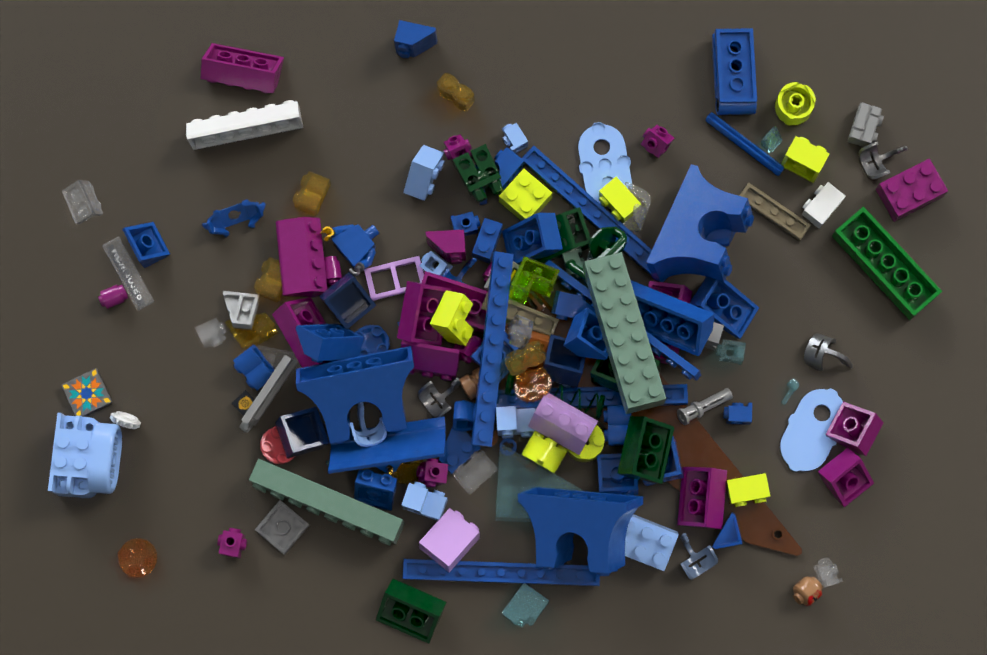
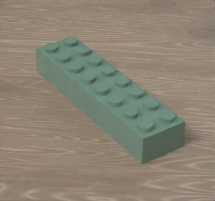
(624, 333)
(326, 501)

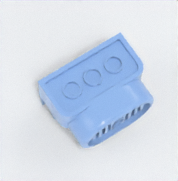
(84, 457)

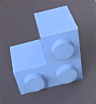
(423, 172)
(514, 421)
(422, 502)

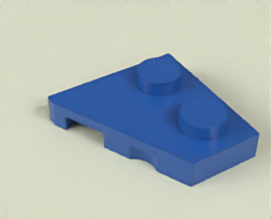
(458, 449)

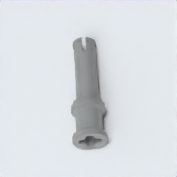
(697, 409)

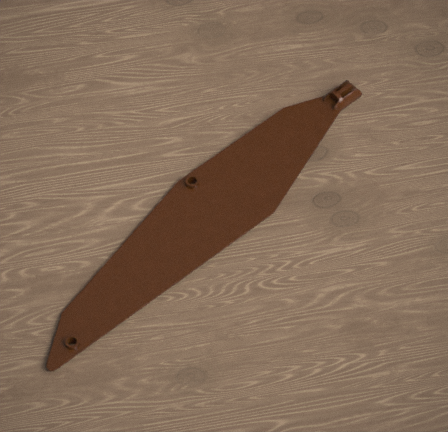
(696, 449)

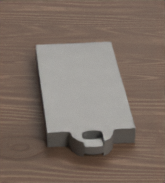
(268, 393)

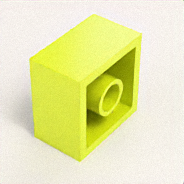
(805, 158)
(525, 196)

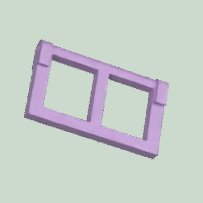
(392, 266)

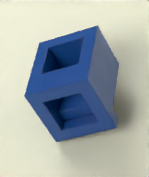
(471, 228)
(738, 414)

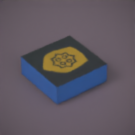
(243, 402)

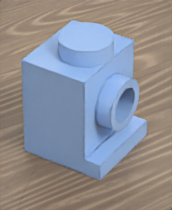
(514, 137)
(430, 259)

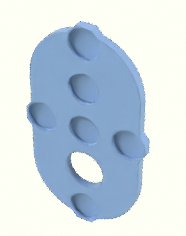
(601, 169)
(804, 440)

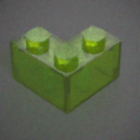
(532, 277)

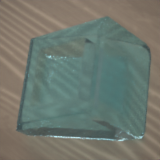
(771, 140)

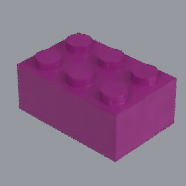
(911, 190)

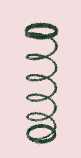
(600, 404)

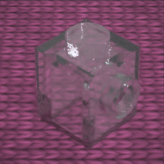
(211, 333)

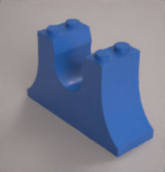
(694, 214)
(365, 378)
(594, 516)

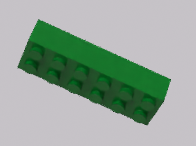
(886, 263)

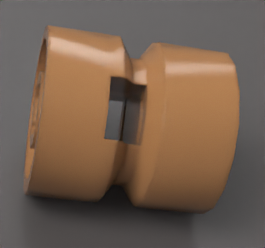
(470, 383)

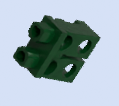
(481, 178)

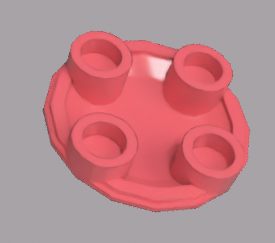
(272, 447)

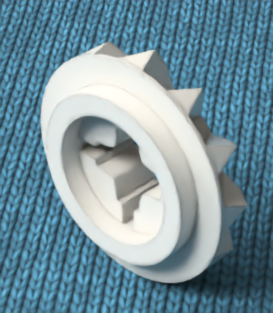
(125, 420)

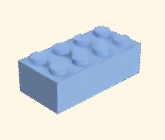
(649, 542)

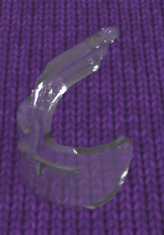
(637, 221)

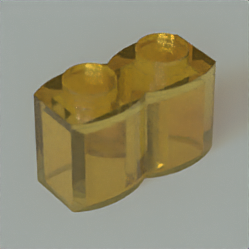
(457, 93)
(312, 193)
(270, 283)
(521, 359)

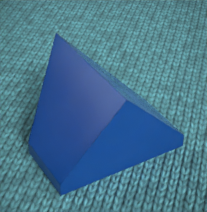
(729, 535)

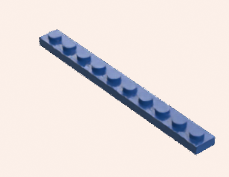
(590, 208)
(657, 347)
(492, 349)
(675, 395)
(500, 573)

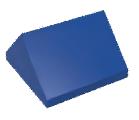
(146, 243)

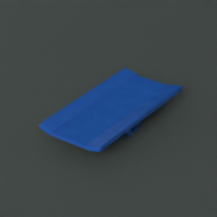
(417, 442)

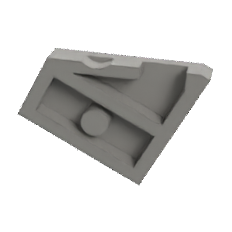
(241, 308)

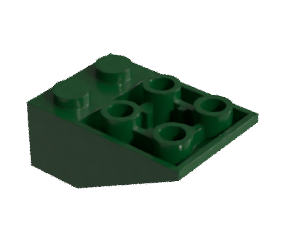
(572, 233)

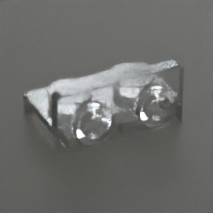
(82, 201)
(475, 472)

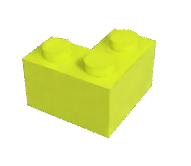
(451, 316)

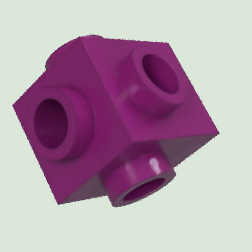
(657, 140)
(456, 147)
(466, 351)
(432, 473)
(236, 548)

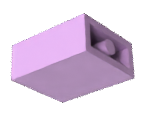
(449, 539)

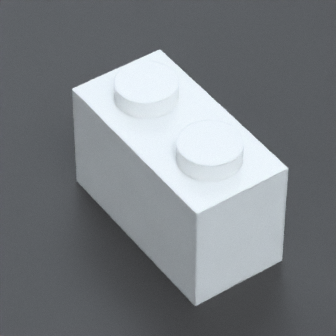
(823, 205)

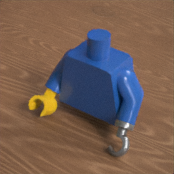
(354, 244)

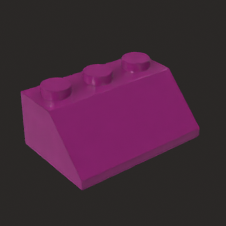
(417, 311)
(434, 360)
(702, 497)

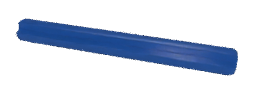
(744, 144)

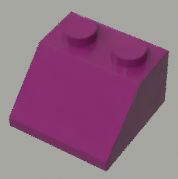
(448, 244)
(855, 428)
(846, 477)

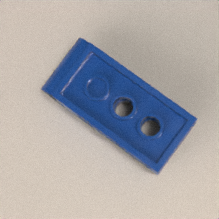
(734, 89)

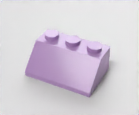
(562, 423)

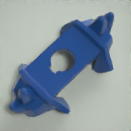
(220, 220)

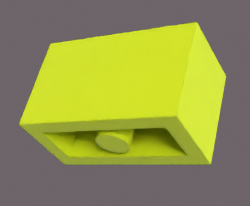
(618, 199)
(748, 489)

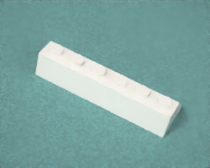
(244, 125)

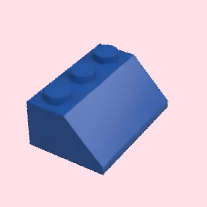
(329, 342)

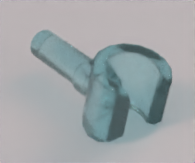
(793, 384)

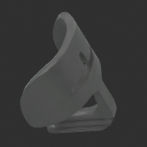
(870, 169)
(811, 351)
(427, 400)

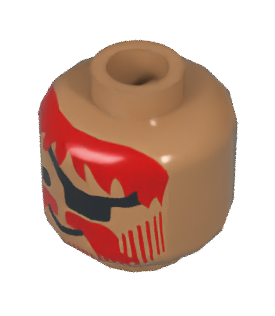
(807, 591)

